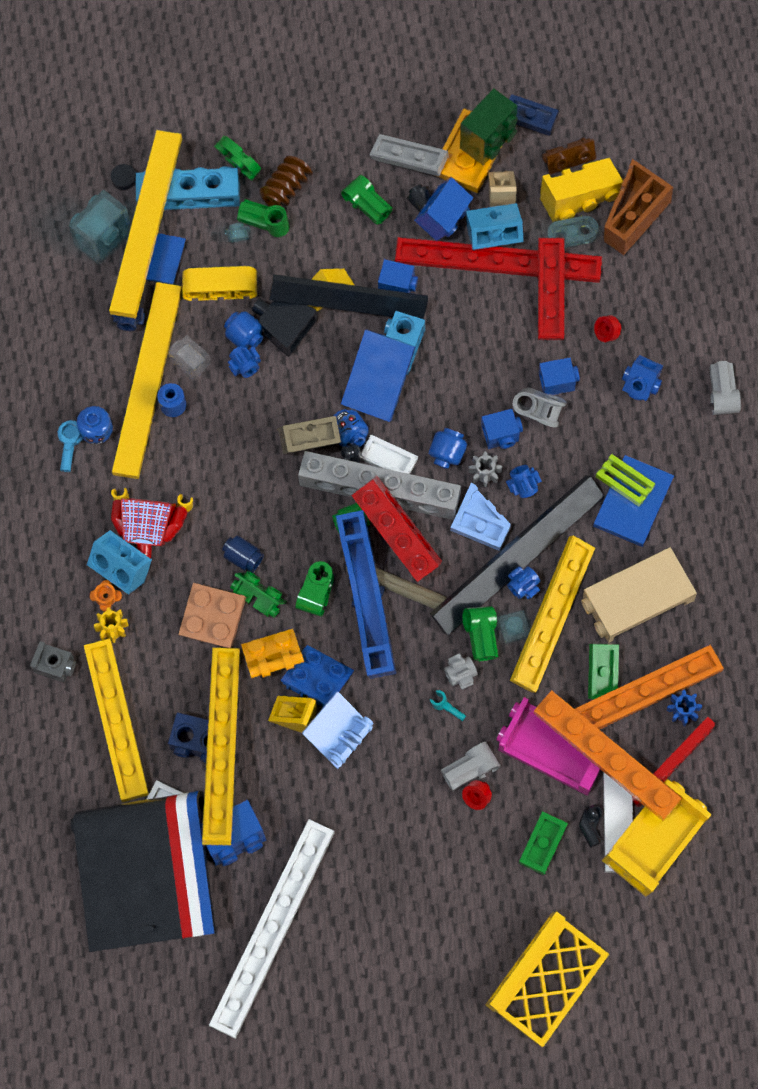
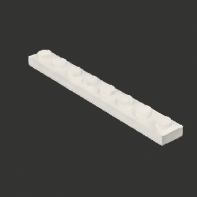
(271, 929)

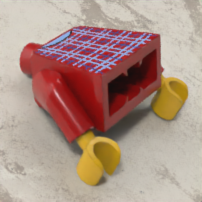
(147, 521)

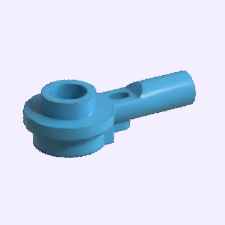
(69, 436)

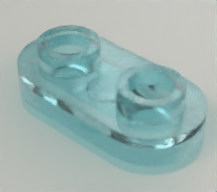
(572, 228)

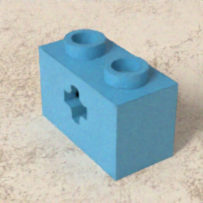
(494, 226)

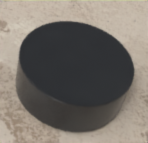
(123, 177)

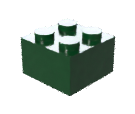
(488, 127)

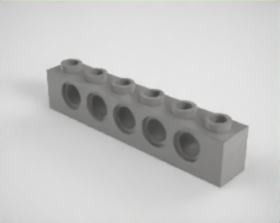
(409, 490)

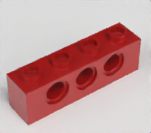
(397, 528)

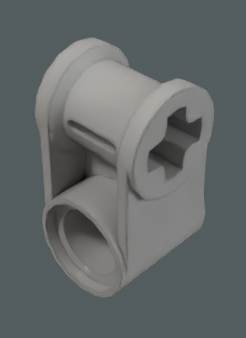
(540, 407)

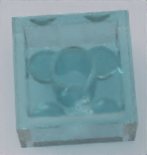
(100, 226)

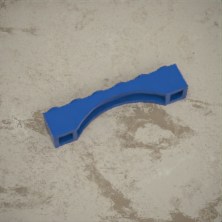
(366, 594)

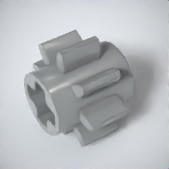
(485, 476)
(460, 671)

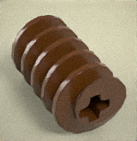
(284, 180)

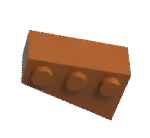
(638, 205)

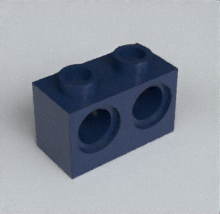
(197, 746)

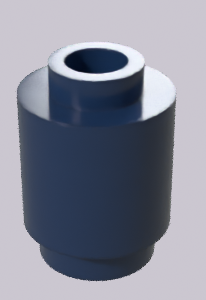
(242, 553)

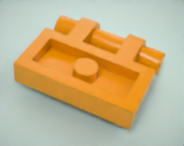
(272, 653)

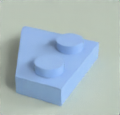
(480, 520)

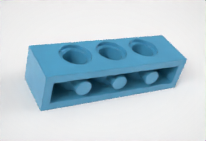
(200, 196)

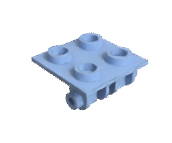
(337, 730)

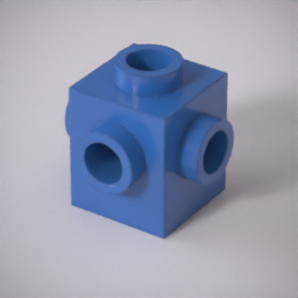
(642, 378)

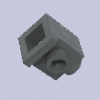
(58, 671)

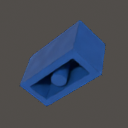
(444, 209)

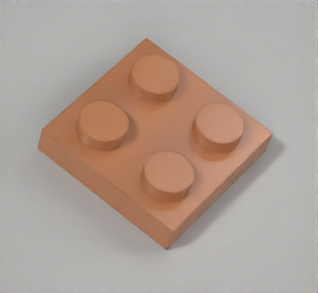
(212, 615)

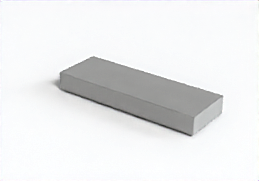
(409, 155)

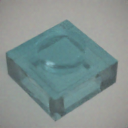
(513, 627)

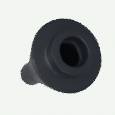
(419, 196)

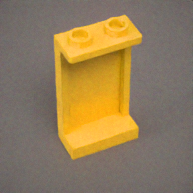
(653, 845)

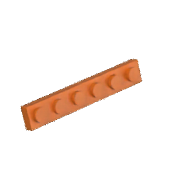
(651, 688)
(607, 755)

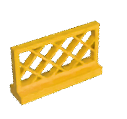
(526, 965)

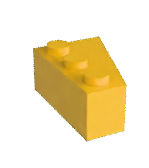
(580, 190)

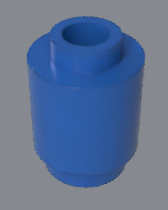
(171, 400)

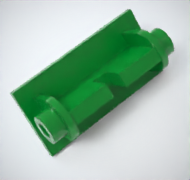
(267, 598)

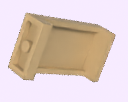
(638, 594)

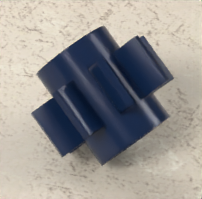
(127, 323)

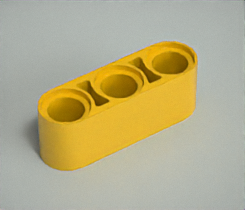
(219, 282)

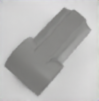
(724, 391)
(473, 765)

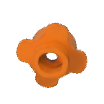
(105, 588)

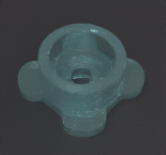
(237, 232)

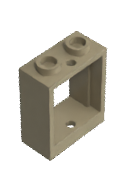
(319, 434)

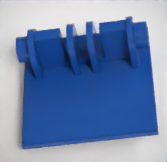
(165, 258)
(317, 676)

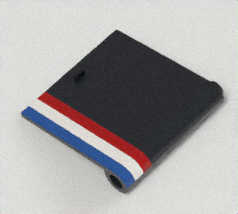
(142, 870)

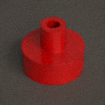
(607, 328)
(477, 795)

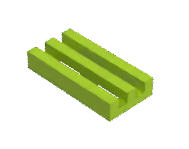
(613, 460)

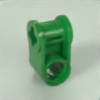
(315, 593)

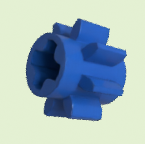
(244, 361)
(523, 481)
(523, 582)
(678, 711)

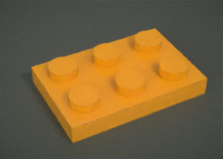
(460, 165)

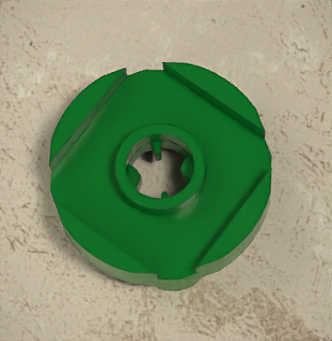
(237, 157)

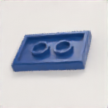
(378, 375)
(625, 518)

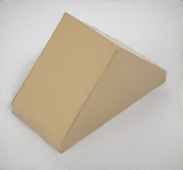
(502, 188)

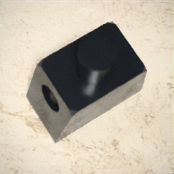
(285, 323)

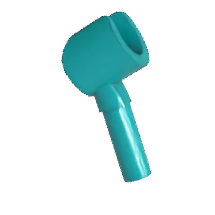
(447, 706)

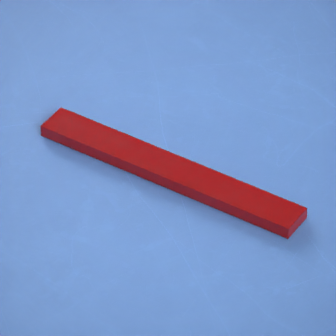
(491, 259)

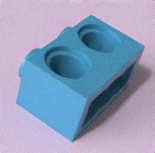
(413, 324)
(119, 562)

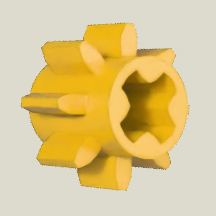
(112, 632)

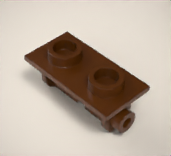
(575, 154)

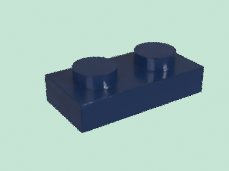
(534, 115)

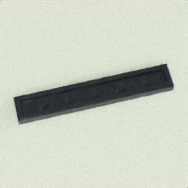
(346, 297)

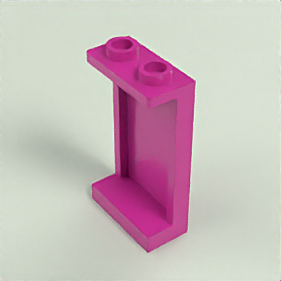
(543, 749)

